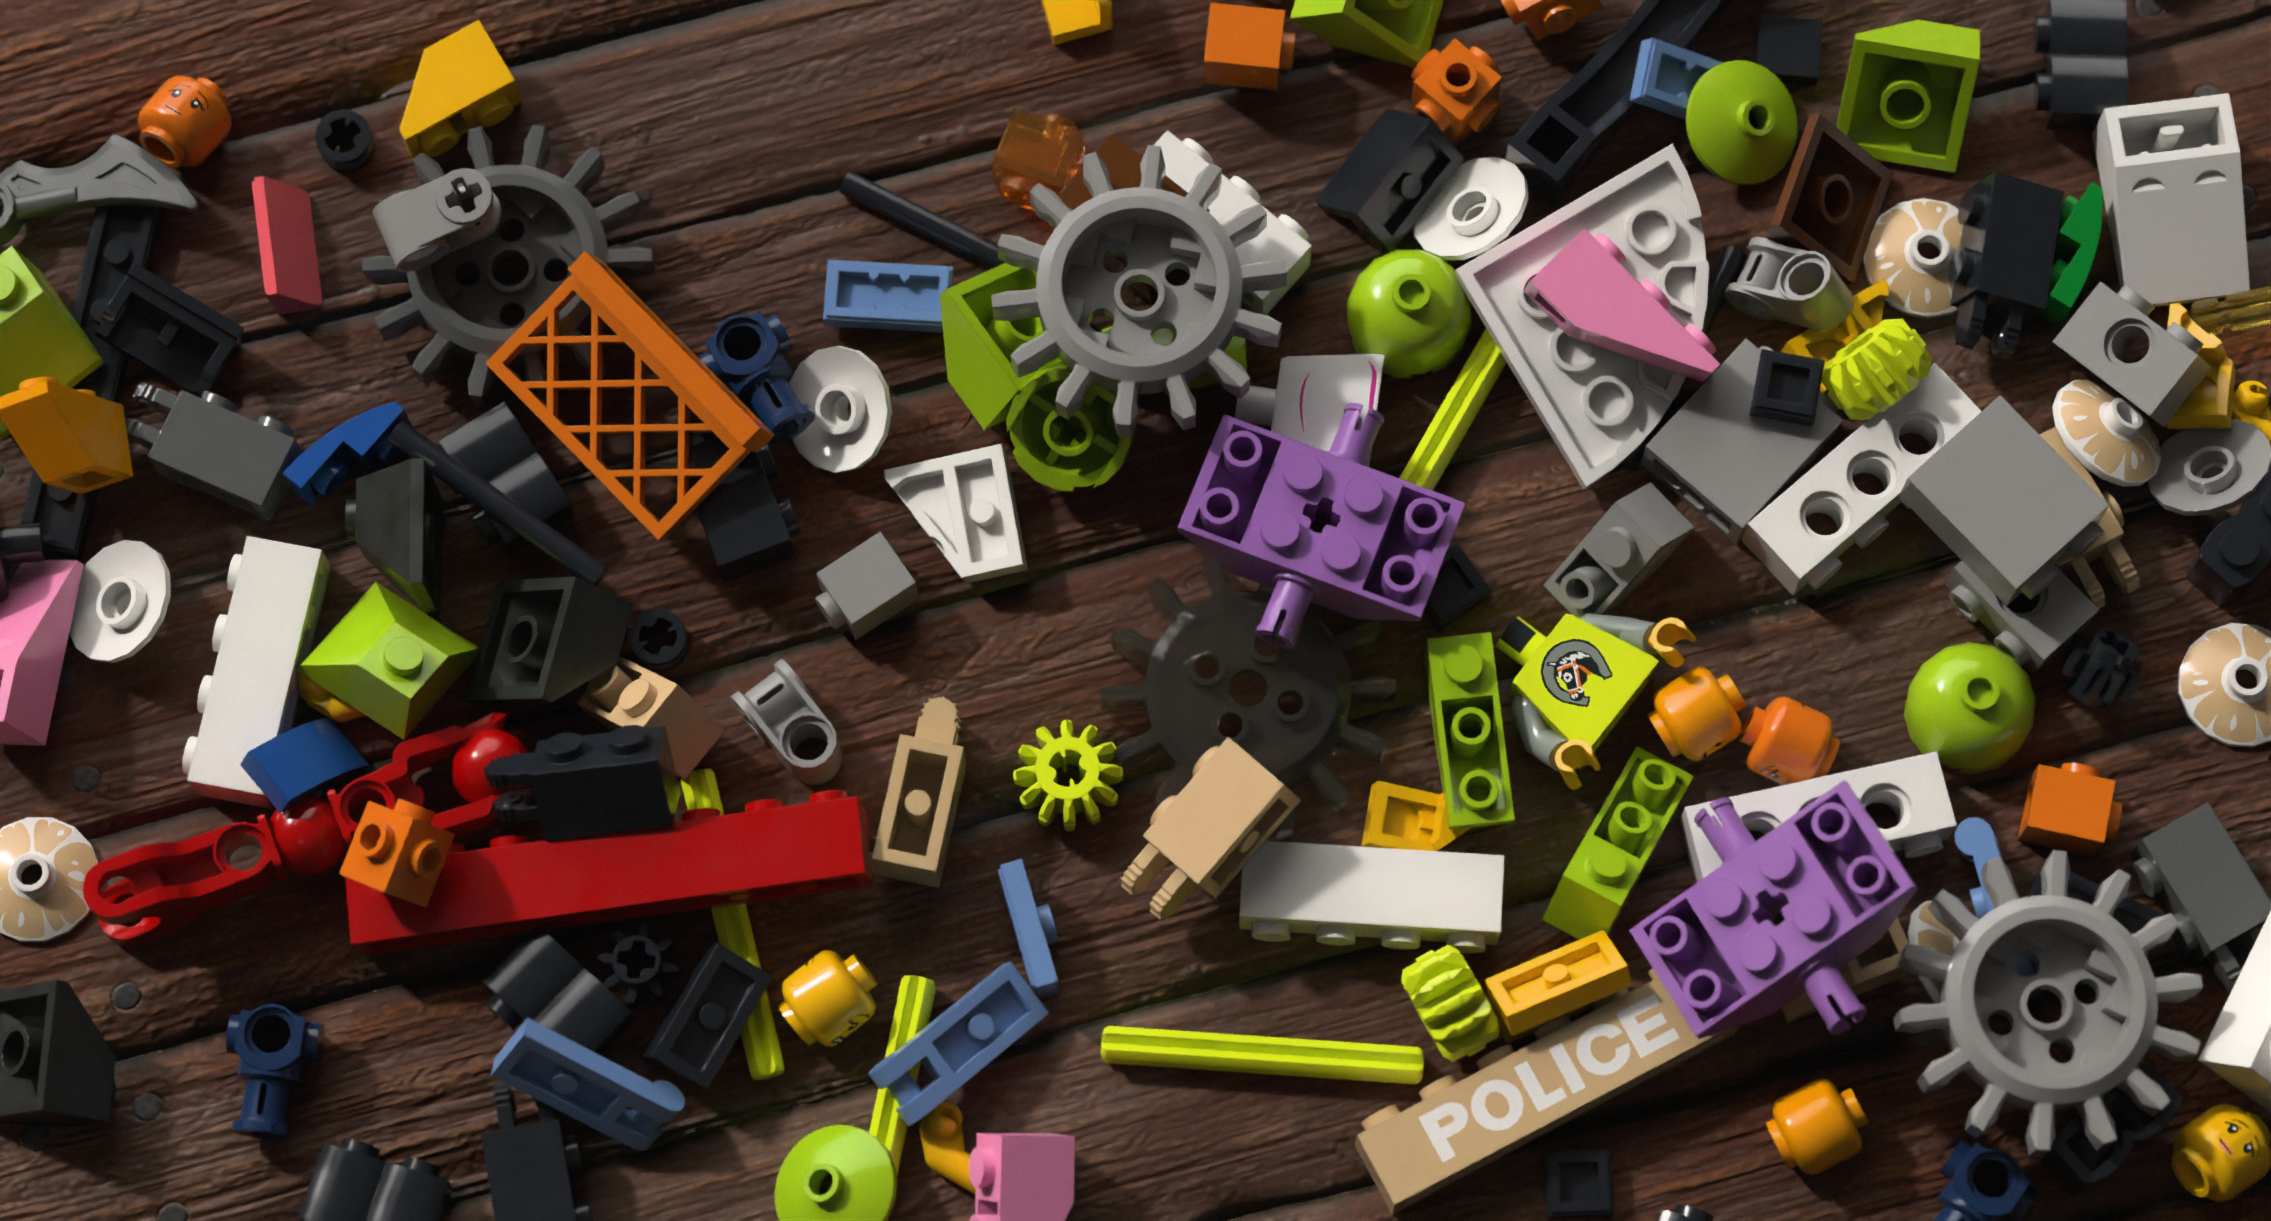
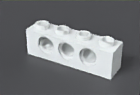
(1780, 531)
(1908, 785)

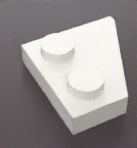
(966, 510)

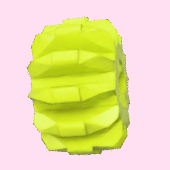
(1876, 369)
(1055, 753)
(1450, 1003)

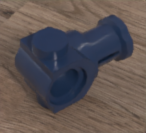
(762, 375)
(270, 1074)
(1965, 1203)

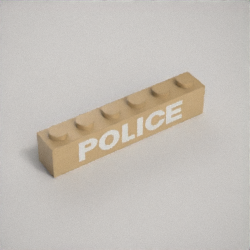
(1526, 1092)

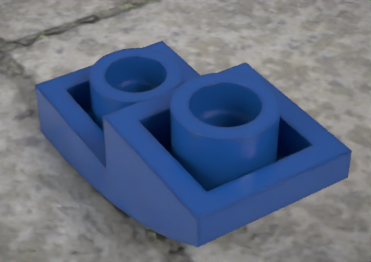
(362, 439)
(303, 763)

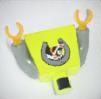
(1582, 681)

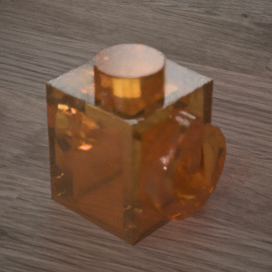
(1035, 152)

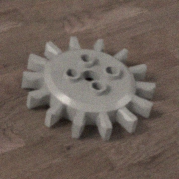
(1154, 236)
(2069, 947)

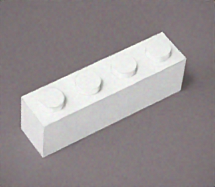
(257, 666)
(1372, 894)

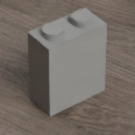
(1731, 461)
(2005, 502)

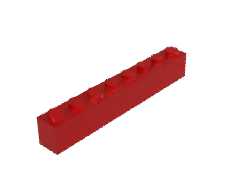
(625, 875)

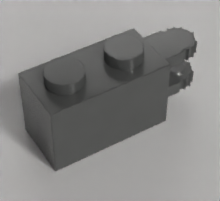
(217, 449)
(2205, 887)

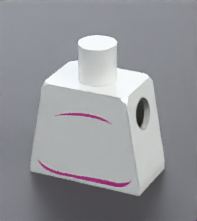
(1314, 396)

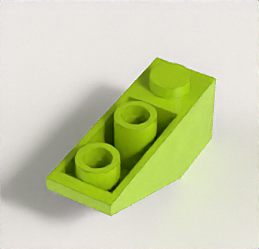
(1468, 730)
(1617, 846)

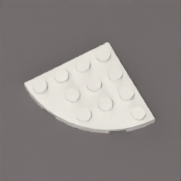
(1586, 395)

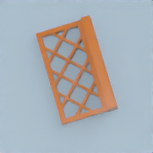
(667, 357)

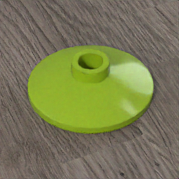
(1721, 127)
(861, 1175)

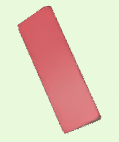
(287, 246)

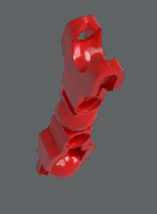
(186, 878)

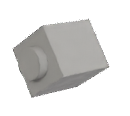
(865, 587)

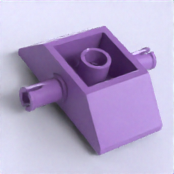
(1380, 532)
(1719, 937)

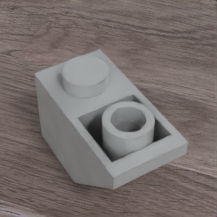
(1619, 552)

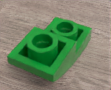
(2075, 249)

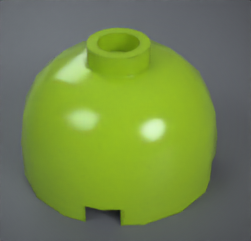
(1409, 312)
(1064, 450)
(1970, 707)

